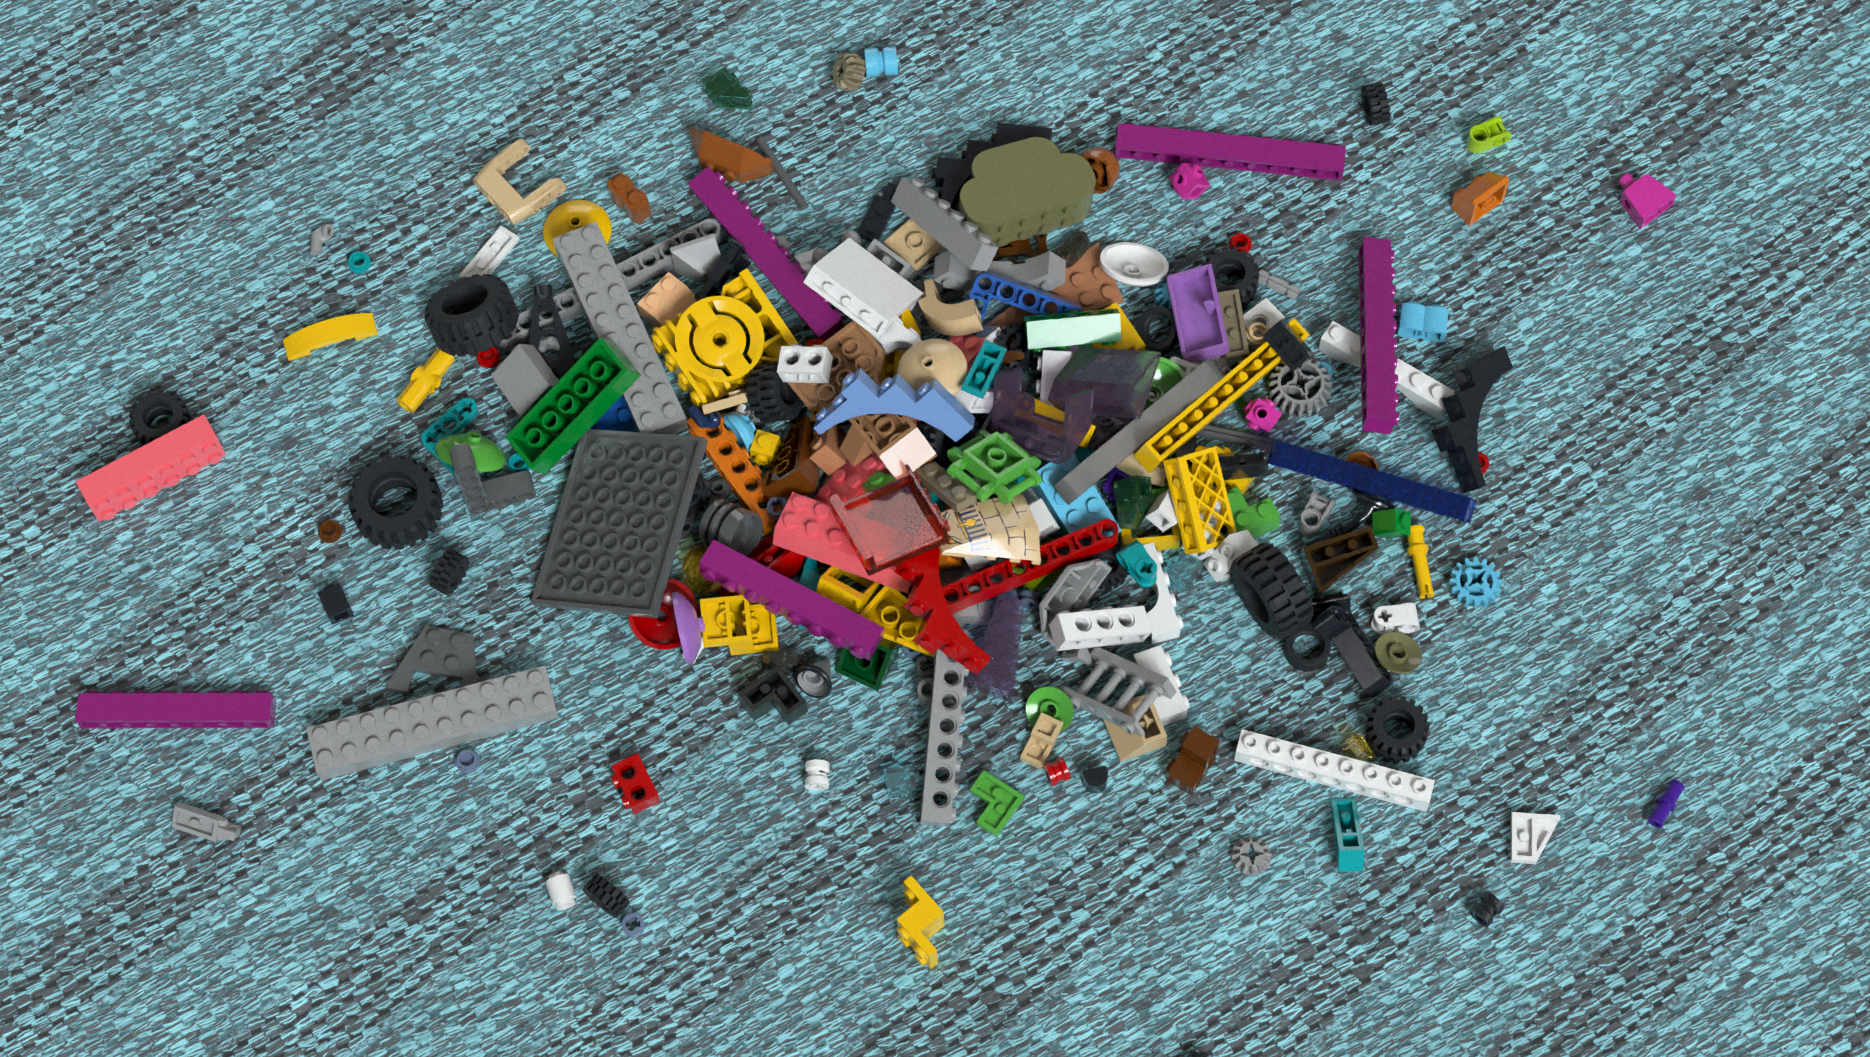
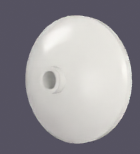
(1133, 264)

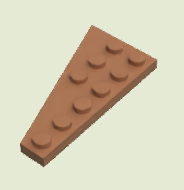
(1083, 284)

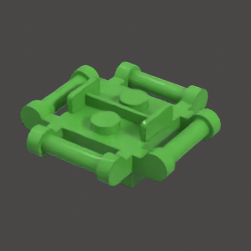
(996, 463)

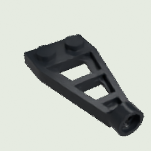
(565, 359)

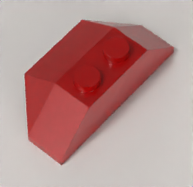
(777, 558)

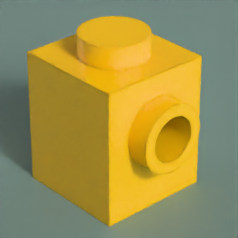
(765, 448)

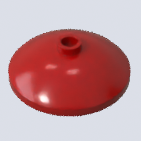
(663, 633)

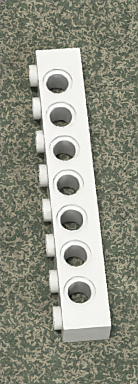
(1334, 770)

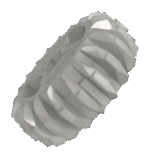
(1284, 393)

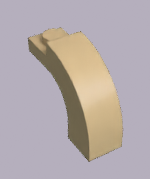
(949, 319)

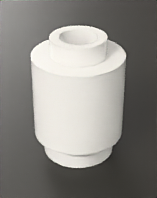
(561, 890)

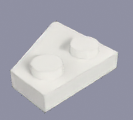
(1530, 835)

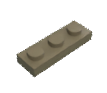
(1234, 324)
(945, 487)

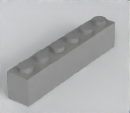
(944, 224)

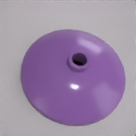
(688, 626)

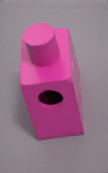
(1645, 198)

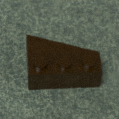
(1337, 557)

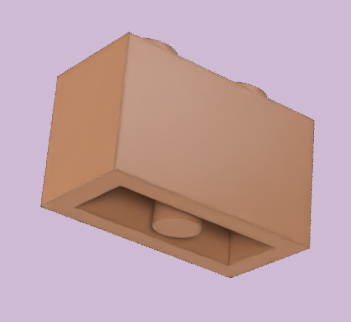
(826, 449)

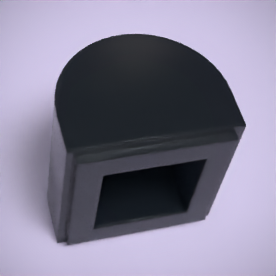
(1095, 779)

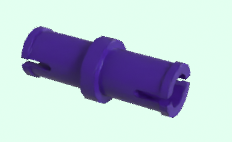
(1666, 803)

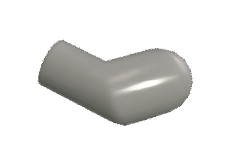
(320, 236)

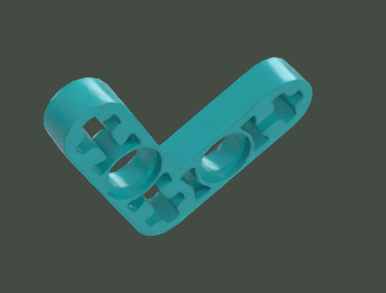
(449, 415)

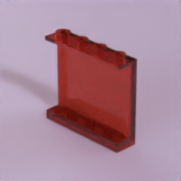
(891, 523)

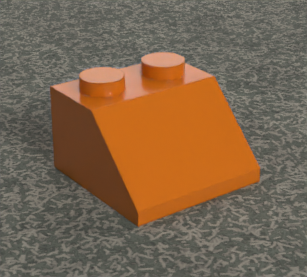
(1480, 196)

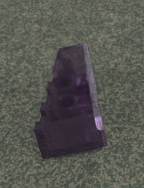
(1003, 645)

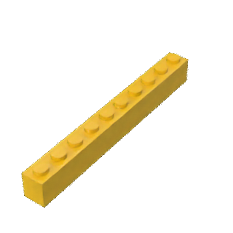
(1211, 404)

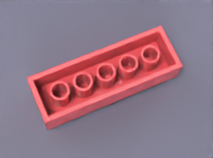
(151, 468)
(813, 532)

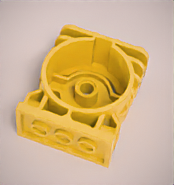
(710, 384)

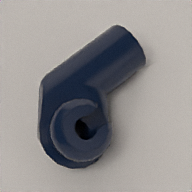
(704, 421)

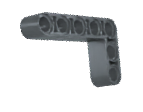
(490, 493)

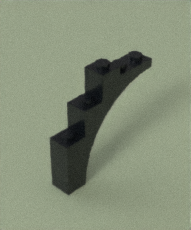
(953, 173)
(1463, 409)

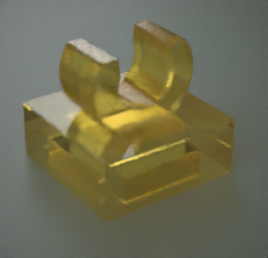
(1358, 747)

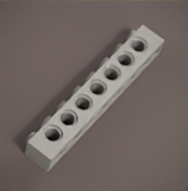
(930, 812)

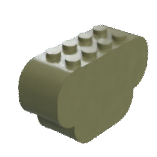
(1026, 190)

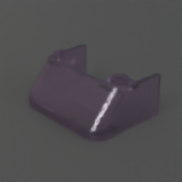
(1036, 433)

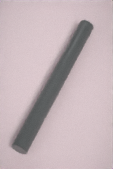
(782, 174)

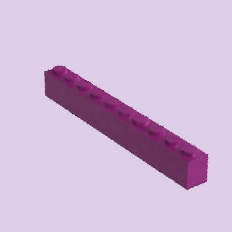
(1230, 151)
(765, 253)
(1377, 336)

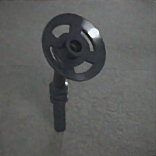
(1371, 504)

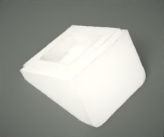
(989, 333)

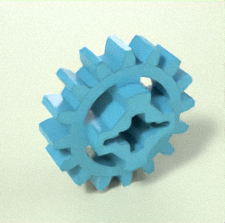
(1477, 592)

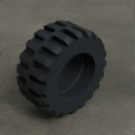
(471, 315)
(403, 528)
(1272, 590)

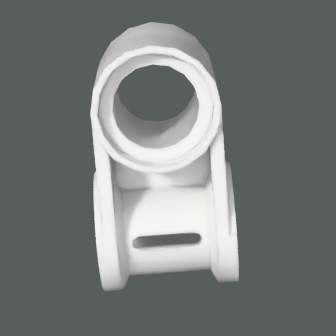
(1396, 618)

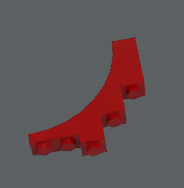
(938, 627)

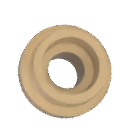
(1256, 328)

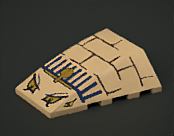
(993, 531)

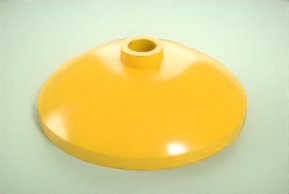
(581, 211)

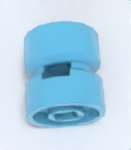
(881, 61)

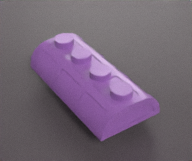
(1197, 314)

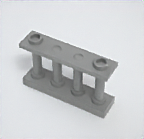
(1121, 670)

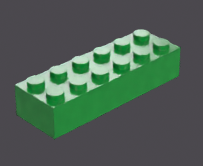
(573, 406)

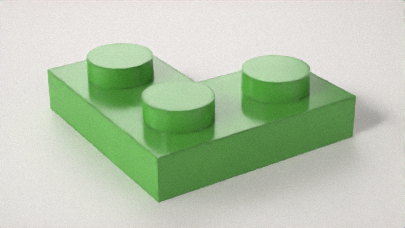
(1002, 802)

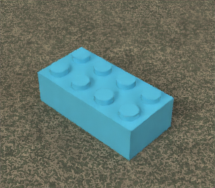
(1082, 512)

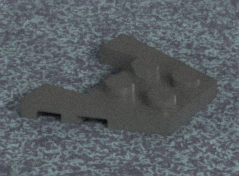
(439, 654)

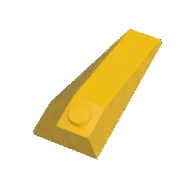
(898, 622)

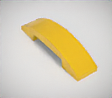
(329, 332)

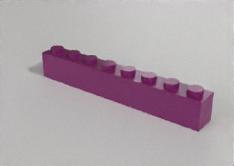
(791, 600)
(175, 710)

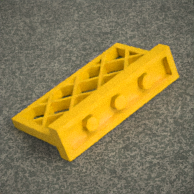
(1187, 504)

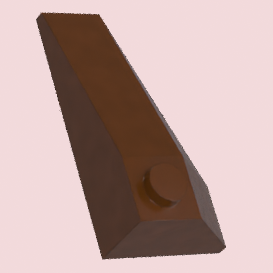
(792, 467)

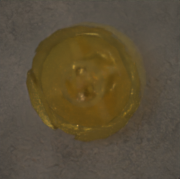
(694, 579)

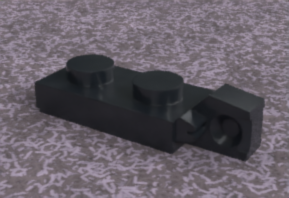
(878, 215)

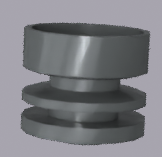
(731, 526)

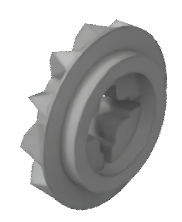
(1243, 862)

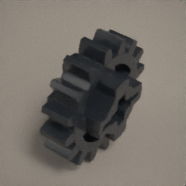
(1015, 335)

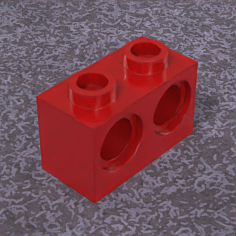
(638, 783)

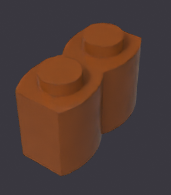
(629, 198)

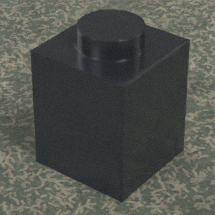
(335, 603)

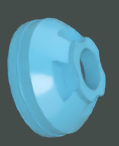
(742, 428)

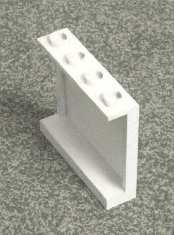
(862, 287)

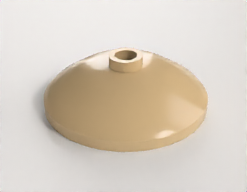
(947, 366)

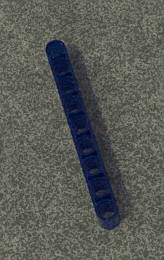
(1371, 481)

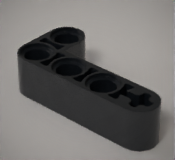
(1355, 648)

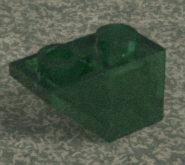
(726, 92)
(1133, 500)

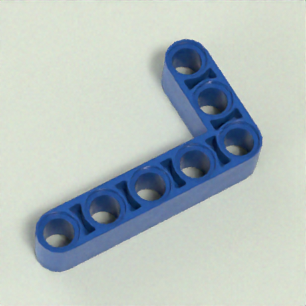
(1016, 299)

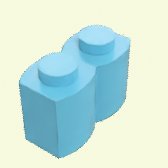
(1422, 321)

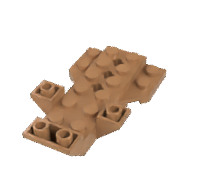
(888, 435)

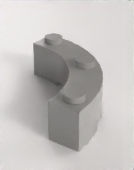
(1042, 272)

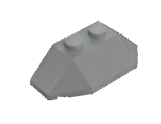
(1071, 592)

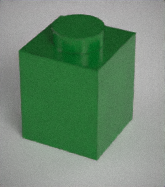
(1391, 523)

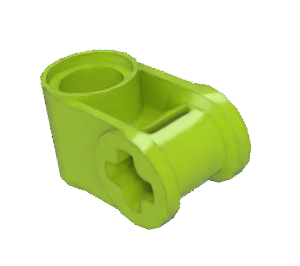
(1491, 133)

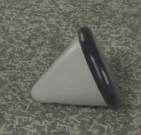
(815, 678)

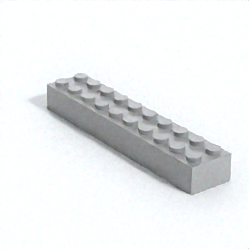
(615, 318)
(432, 723)

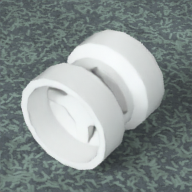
(817, 774)

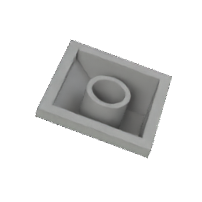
(696, 258)

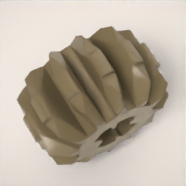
(848, 71)

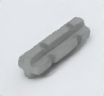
(1278, 284)

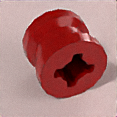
(1056, 771)

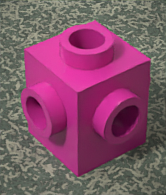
(1189, 181)
(1271, 415)

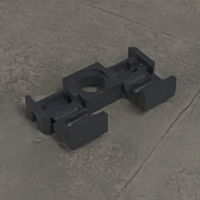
(731, 264)

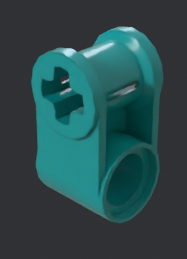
(1137, 560)

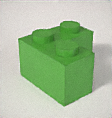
(1257, 518)

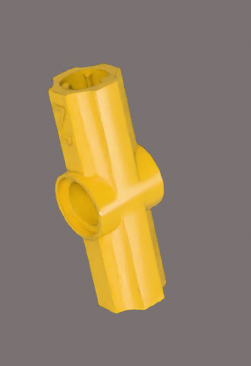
(425, 380)

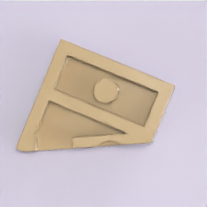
(735, 398)

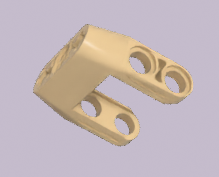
(502, 194)

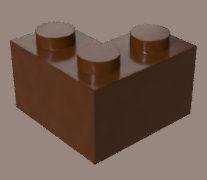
(1196, 756)

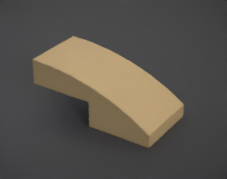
(1041, 741)

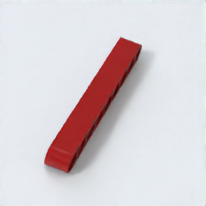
(1047, 551)

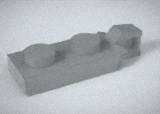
(203, 823)

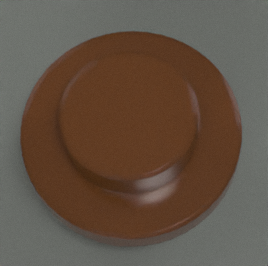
(330, 531)

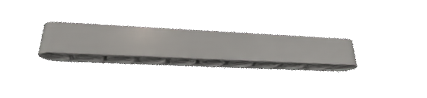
(634, 264)

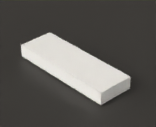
(491, 253)

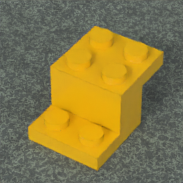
(739, 625)
(920, 923)

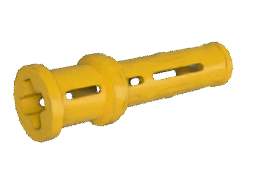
(1418, 550)

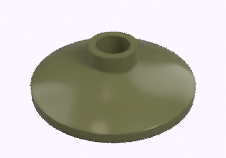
(1398, 645)

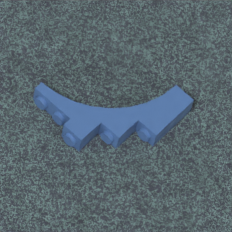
(895, 396)

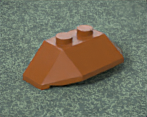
(727, 157)

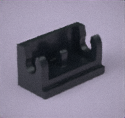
(1288, 345)
(1244, 465)

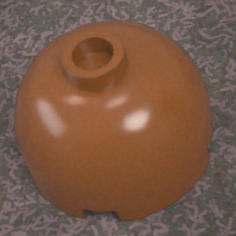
(1105, 167)

